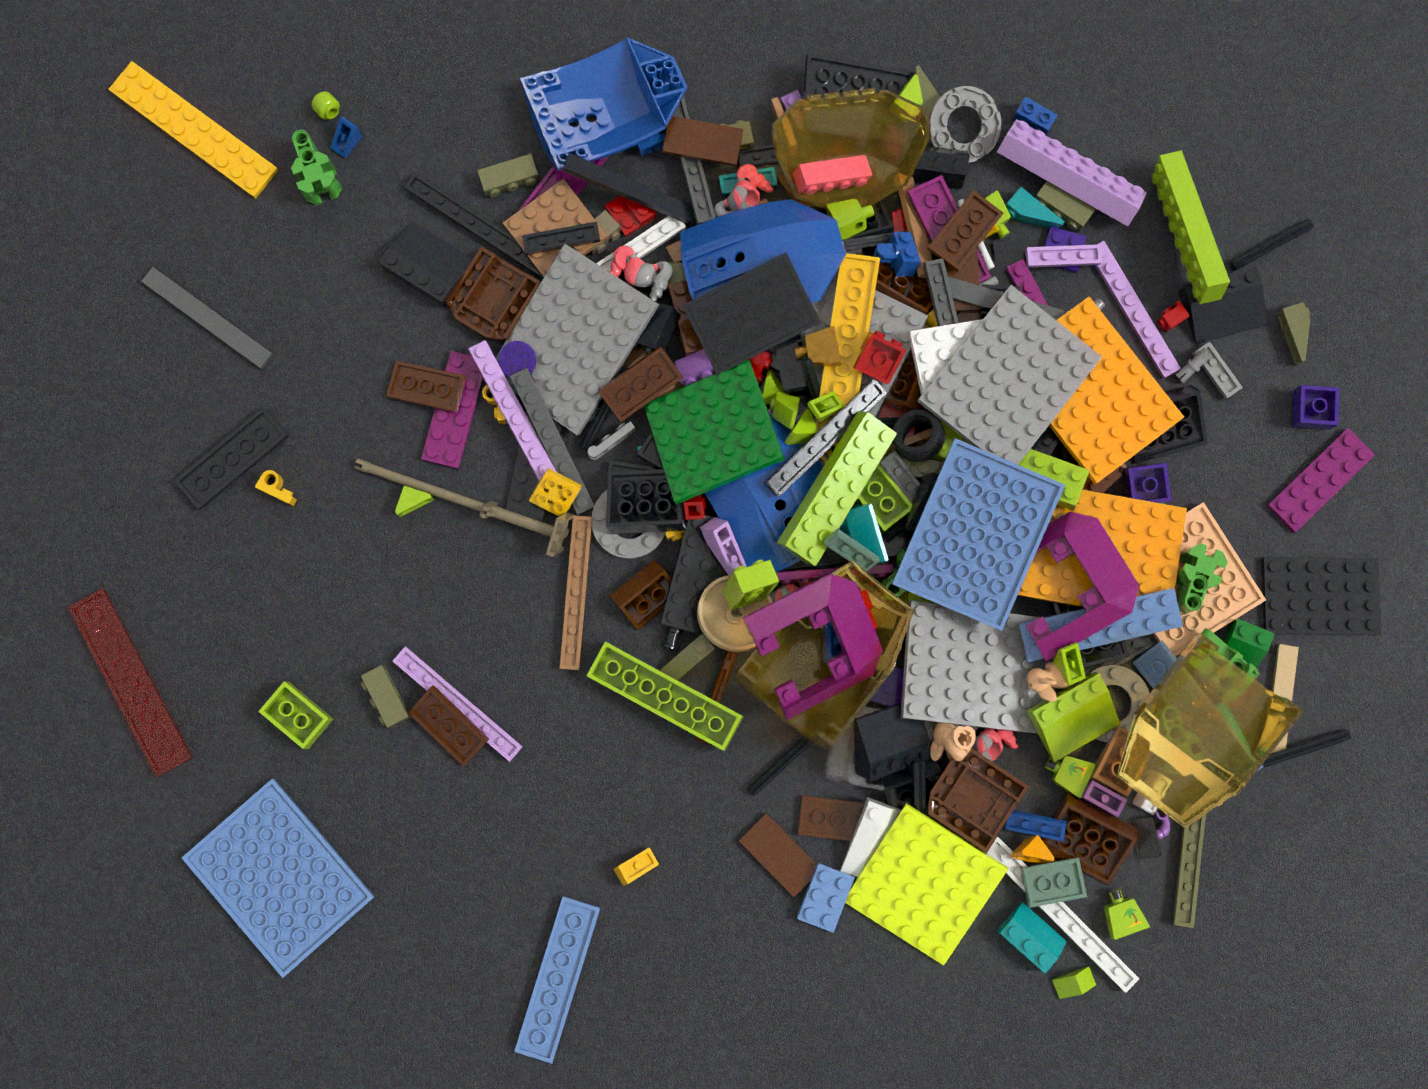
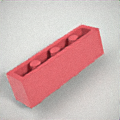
(832, 174)

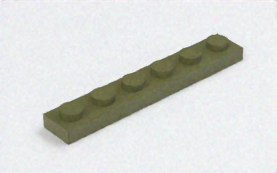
(1188, 874)

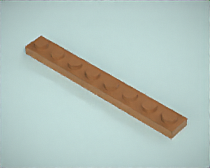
(576, 593)

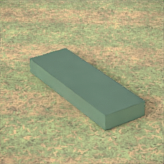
(851, 549)

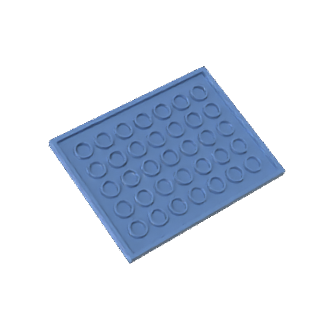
(978, 534)
(278, 877)

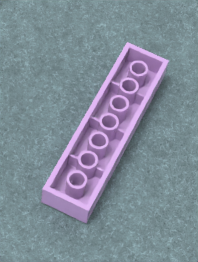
(1072, 172)

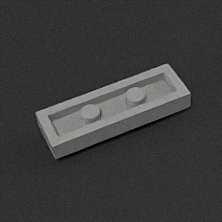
(1219, 372)

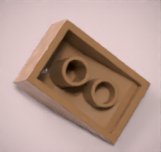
(1108, 764)

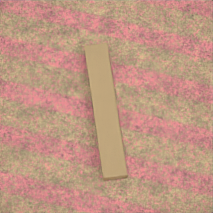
(1284, 678)

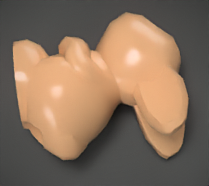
(1045, 681)
(954, 739)

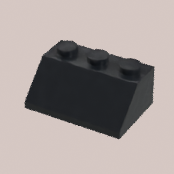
(942, 161)
(900, 785)

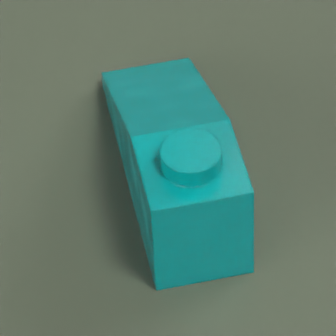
(1029, 210)

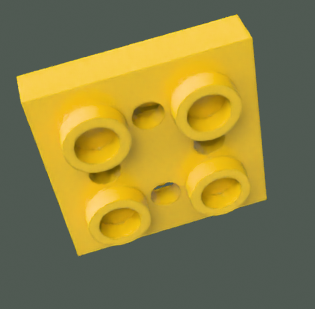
(558, 488)

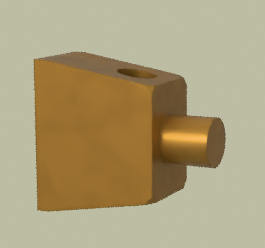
(821, 348)

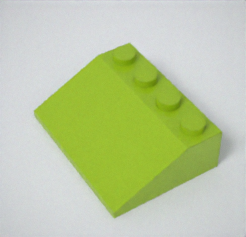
(1075, 717)

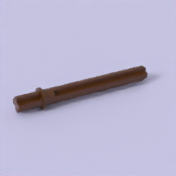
(721, 681)

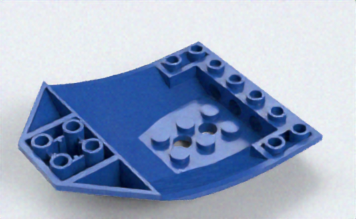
(624, 87)
(762, 235)
(752, 511)

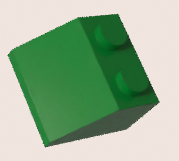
(1248, 640)

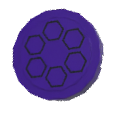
(517, 357)

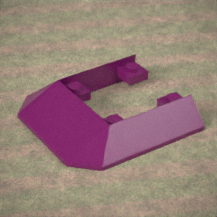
(1112, 580)
(823, 601)

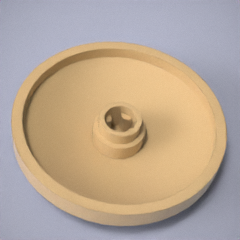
(722, 626)

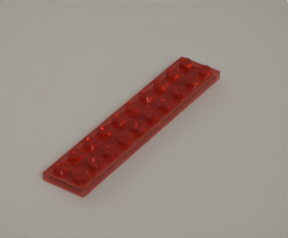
(130, 682)

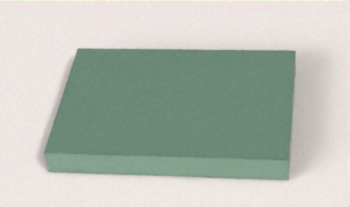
(1053, 882)

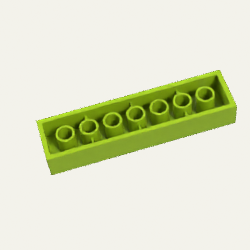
(1190, 228)
(1051, 467)
(837, 487)
(665, 696)

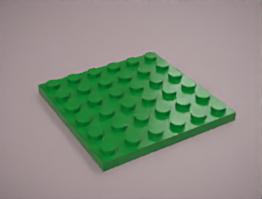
(713, 432)

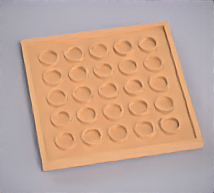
(1222, 602)

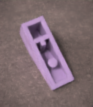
(723, 544)

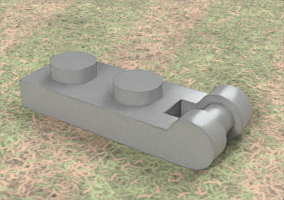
(611, 441)

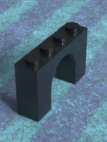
(658, 329)

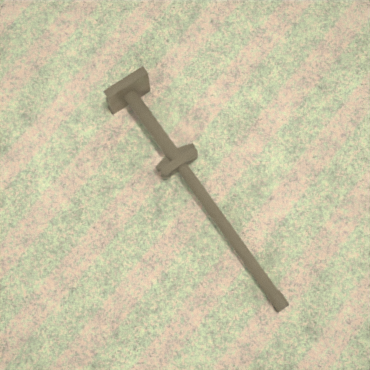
(490, 509)

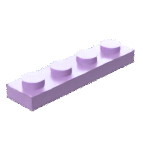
(1063, 256)

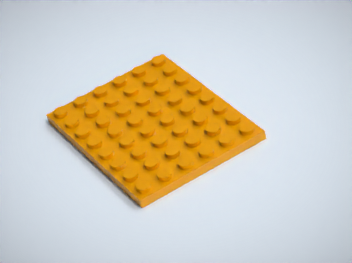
(1116, 405)
(1141, 530)

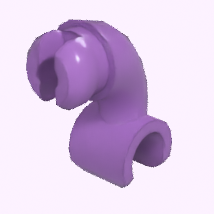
(1164, 829)

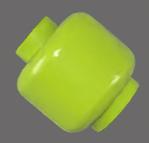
(325, 105)

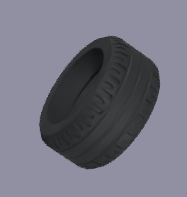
(931, 447)

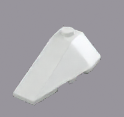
(869, 832)

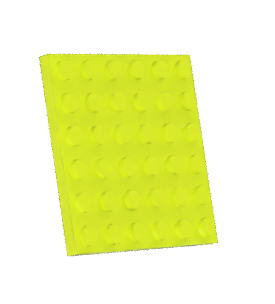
(925, 884)

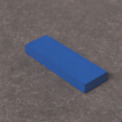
(1036, 825)

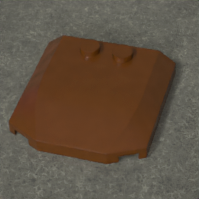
(492, 295)
(975, 798)

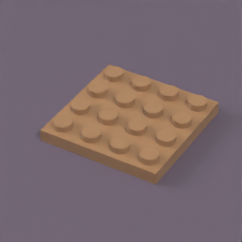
(551, 210)

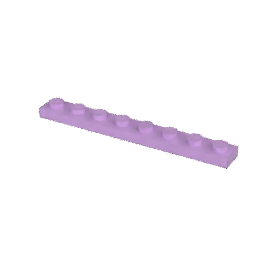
(1136, 314)
(511, 409)
(427, 677)

